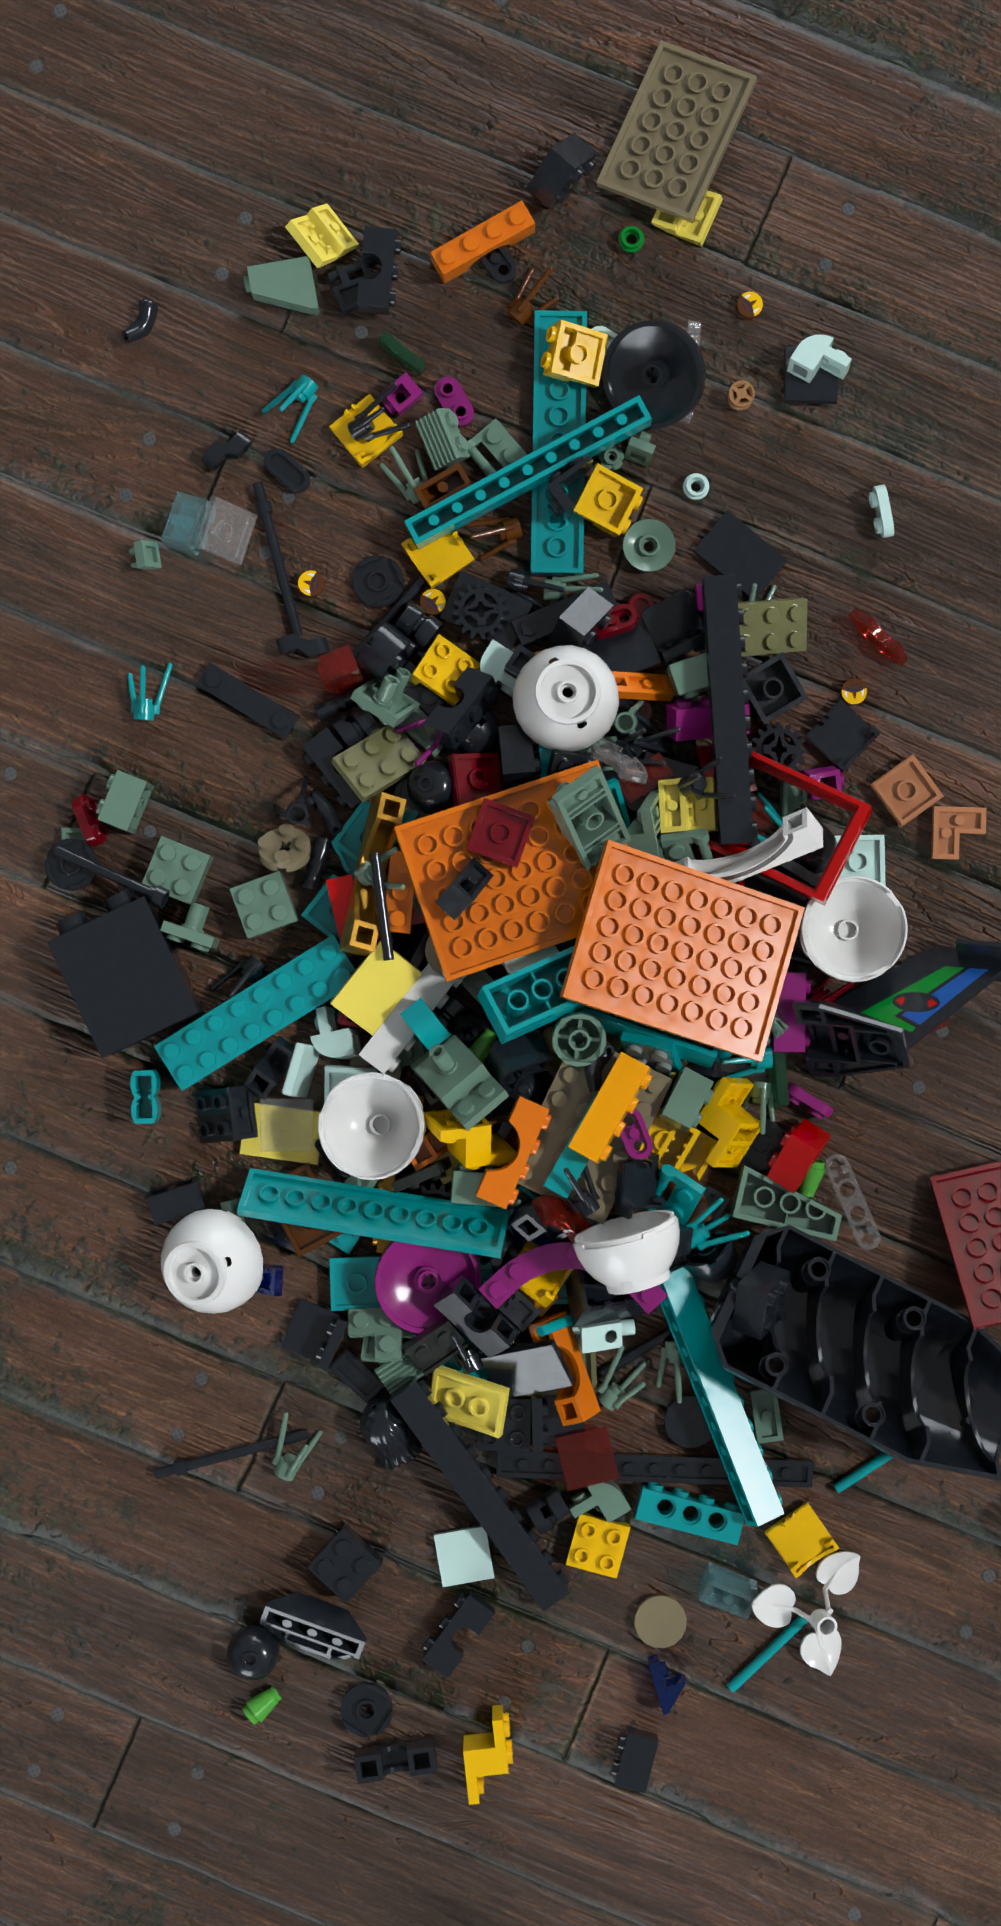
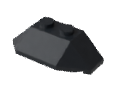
(314, 1626)

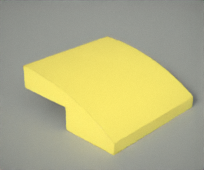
(691, 232)
(322, 235)
(685, 813)

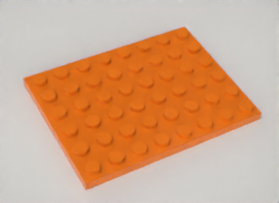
(519, 906)
(682, 951)

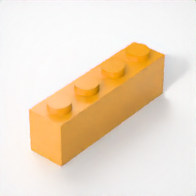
(610, 1107)

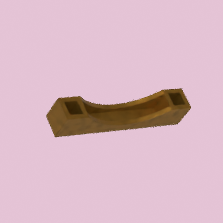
(361, 921)

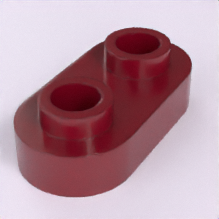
(616, 626)
(92, 828)

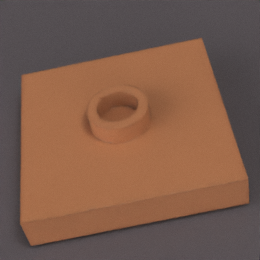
(906, 790)

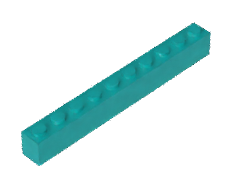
(527, 472)
(719, 1400)

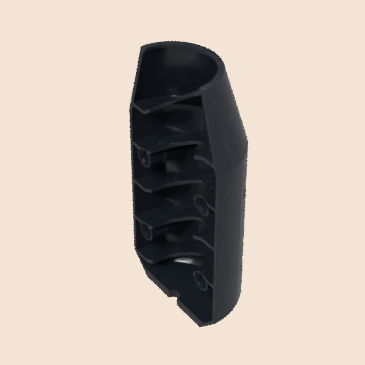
(856, 1363)

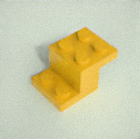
(729, 1122)
(472, 1147)
(680, 1148)
(487, 1754)

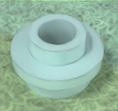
(701, 480)

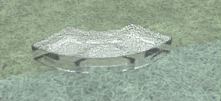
(625, 767)

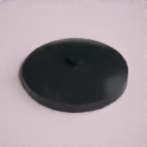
(660, 366)

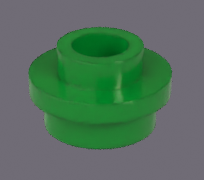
(633, 232)

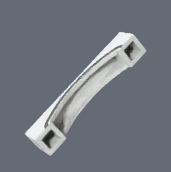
(795, 838)

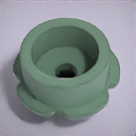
(613, 464)

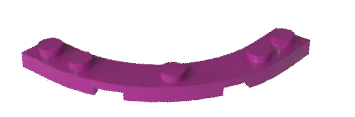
(544, 1260)

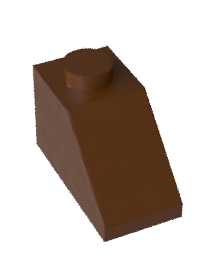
(442, 486)

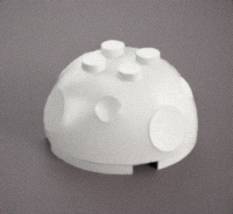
(856, 931)
(371, 1125)

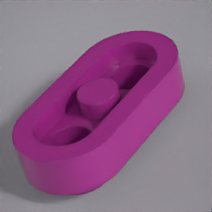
(454, 400)
(817, 1107)
(636, 1132)

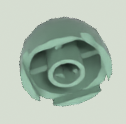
(578, 1038)

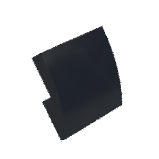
(821, 390)

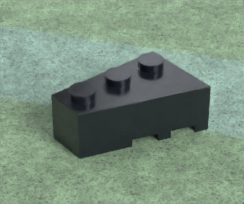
(593, 1304)

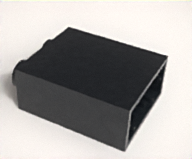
(123, 973)

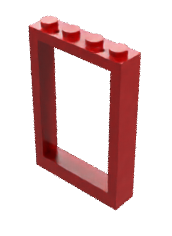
(845, 846)

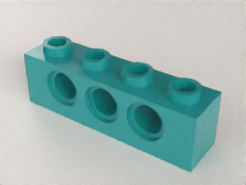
(727, 1530)

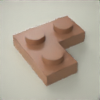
(949, 824)

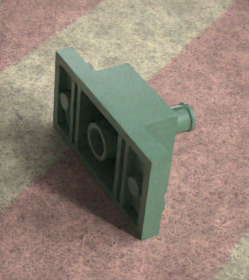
(588, 815)
(645, 829)
(459, 1081)

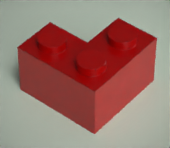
(799, 1152)

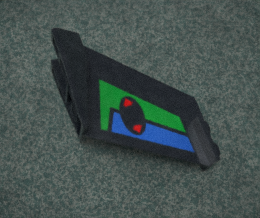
(892, 1013)

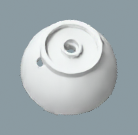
(553, 718)
(204, 1242)
(630, 1252)

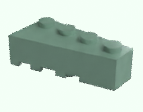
(770, 1204)

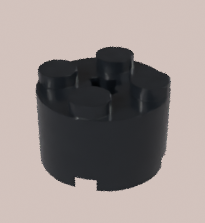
(385, 652)

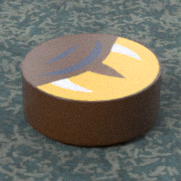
(749, 305)
(311, 583)
(433, 601)
(853, 692)

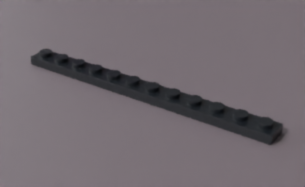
(654, 1468)

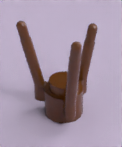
(521, 309)
(506, 528)

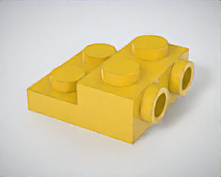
(574, 353)
(608, 500)

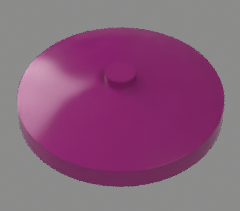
(412, 1278)

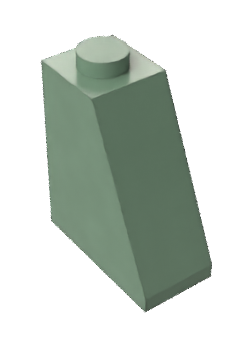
(284, 284)

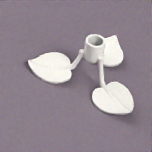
(775, 1603)

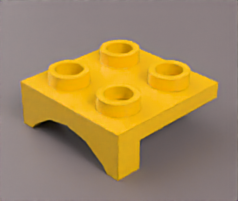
(365, 451)
(440, 558)
(442, 667)
(545, 1286)
(801, 1539)
(598, 1545)

